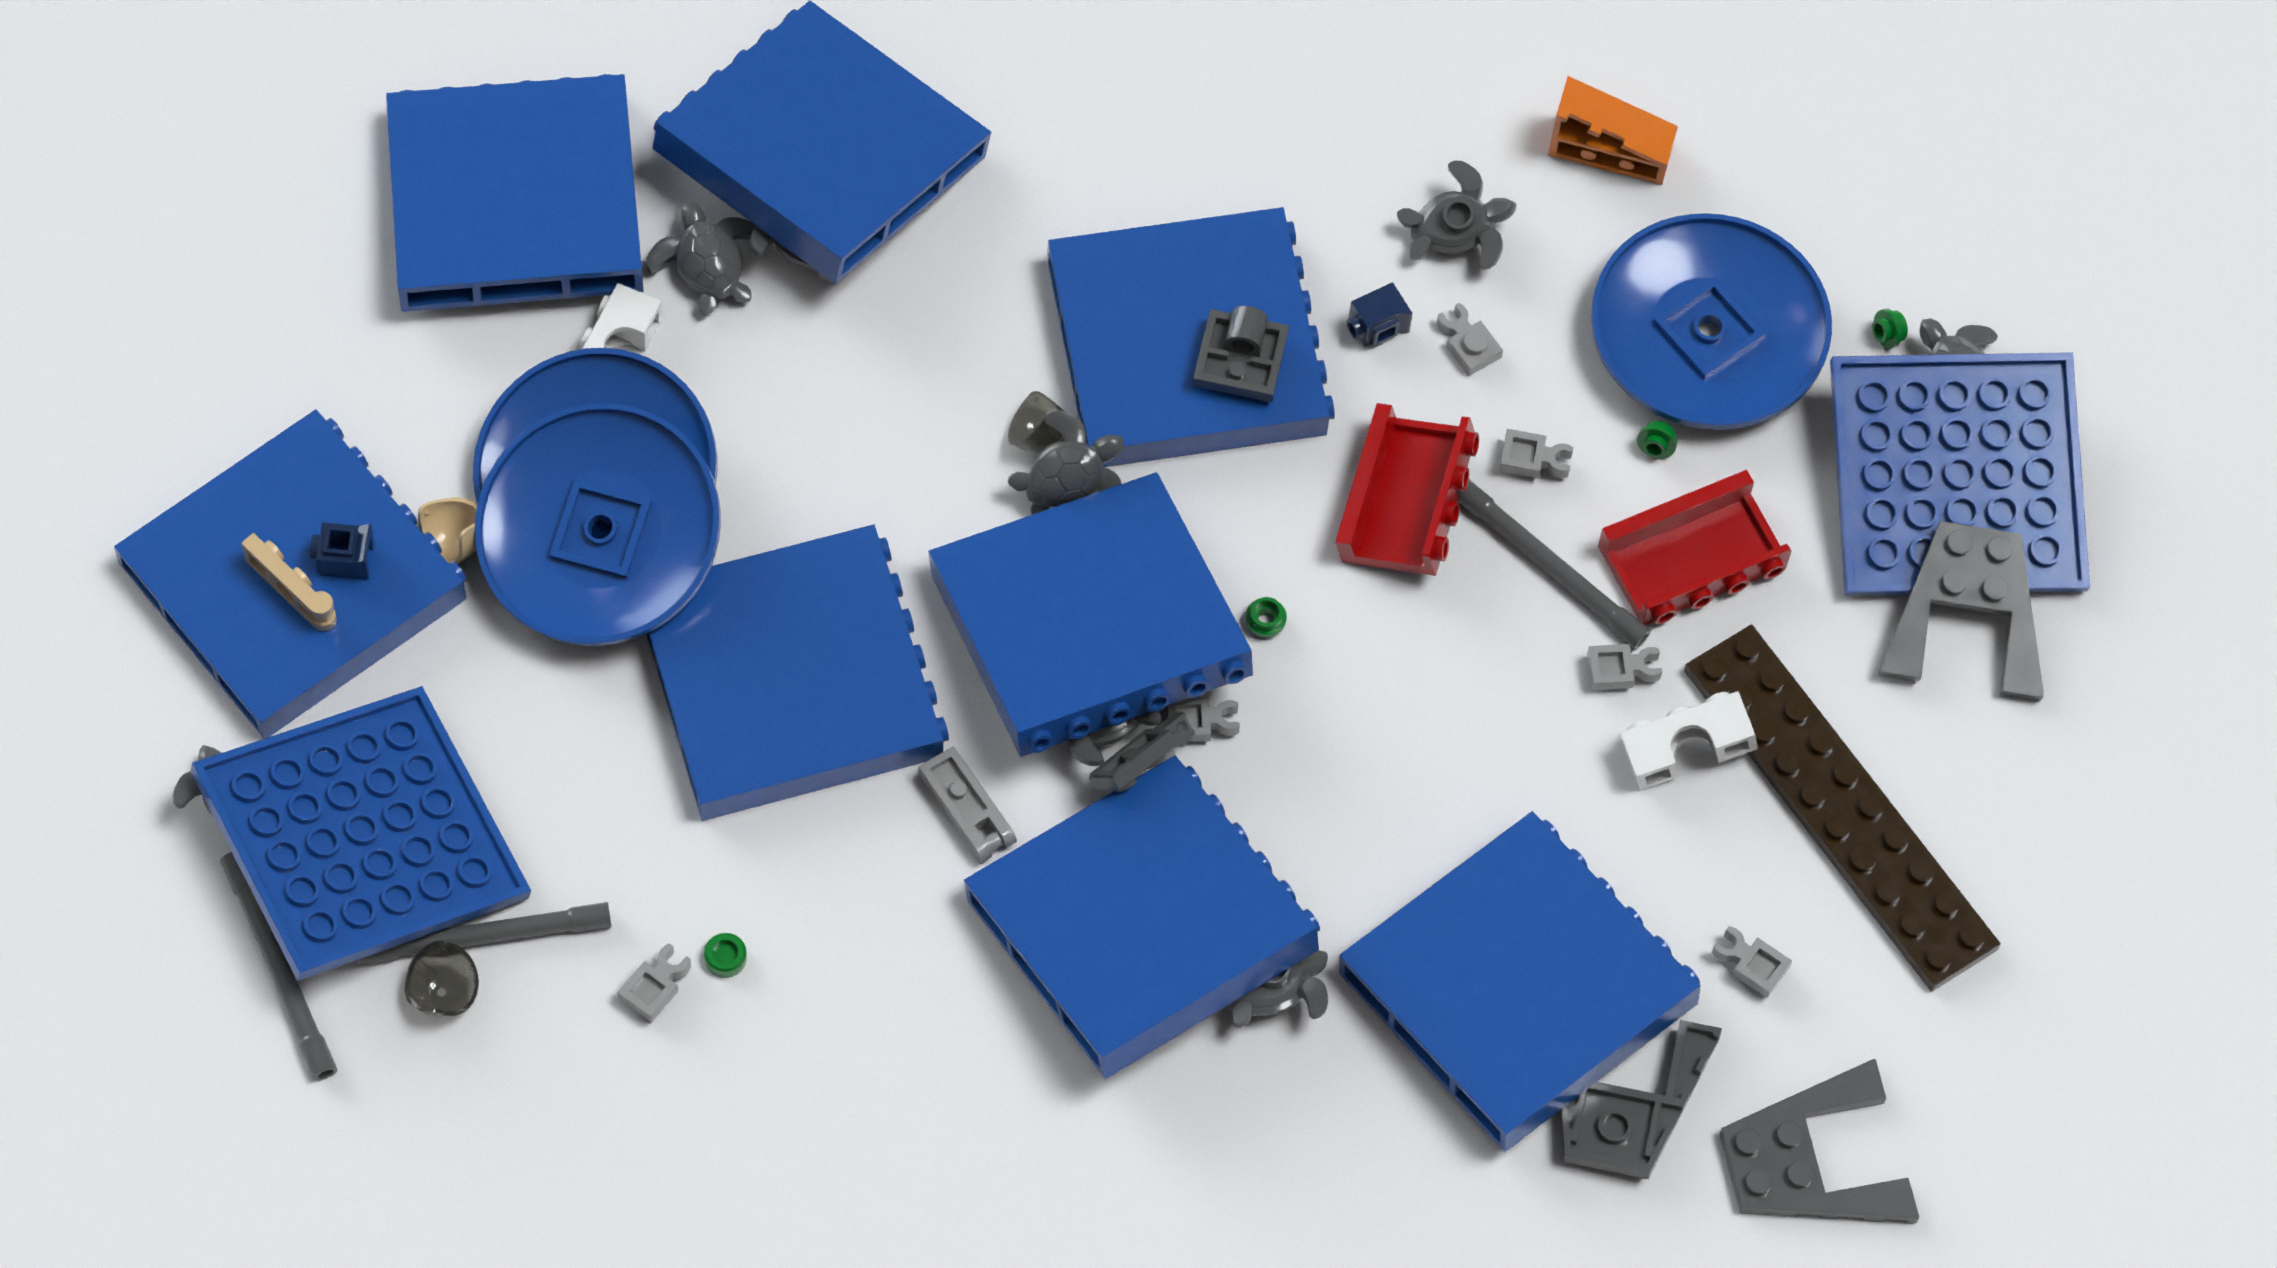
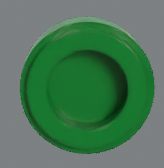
(725, 955)

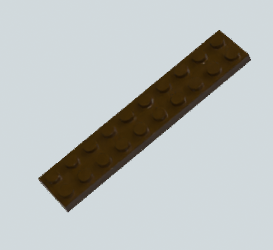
(1847, 812)

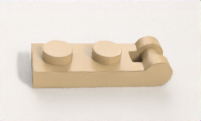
(289, 583)

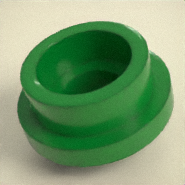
(1889, 328)
(1657, 440)
(1270, 607)

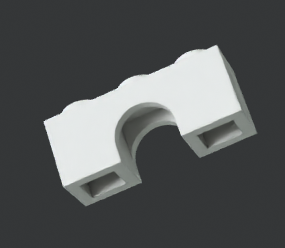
(624, 320)
(1718, 722)

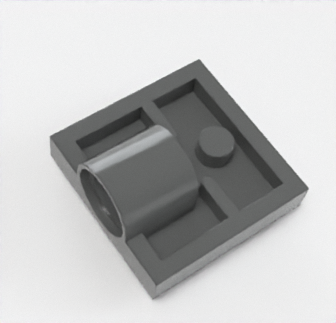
(1241, 353)

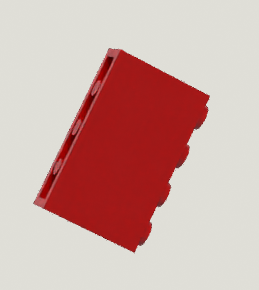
(1406, 493)
(1692, 549)

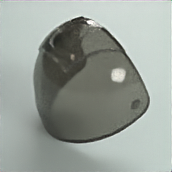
(1028, 425)
(441, 980)

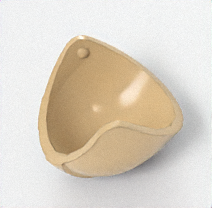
(452, 526)

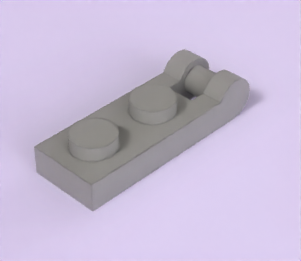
(966, 803)

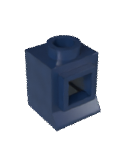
(1379, 316)
(343, 563)

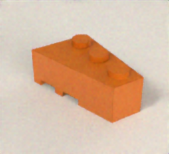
(1610, 134)

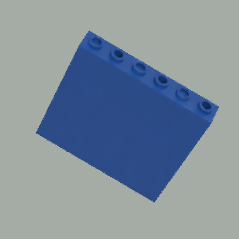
(821, 140)
(513, 192)
(1136, 322)
(1090, 614)
(238, 624)
(796, 674)
(1142, 915)
(1519, 979)

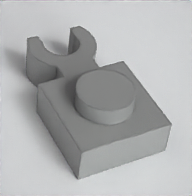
(1469, 344)
(1526, 455)
(1615, 666)
(1206, 718)
(1757, 964)
(653, 987)

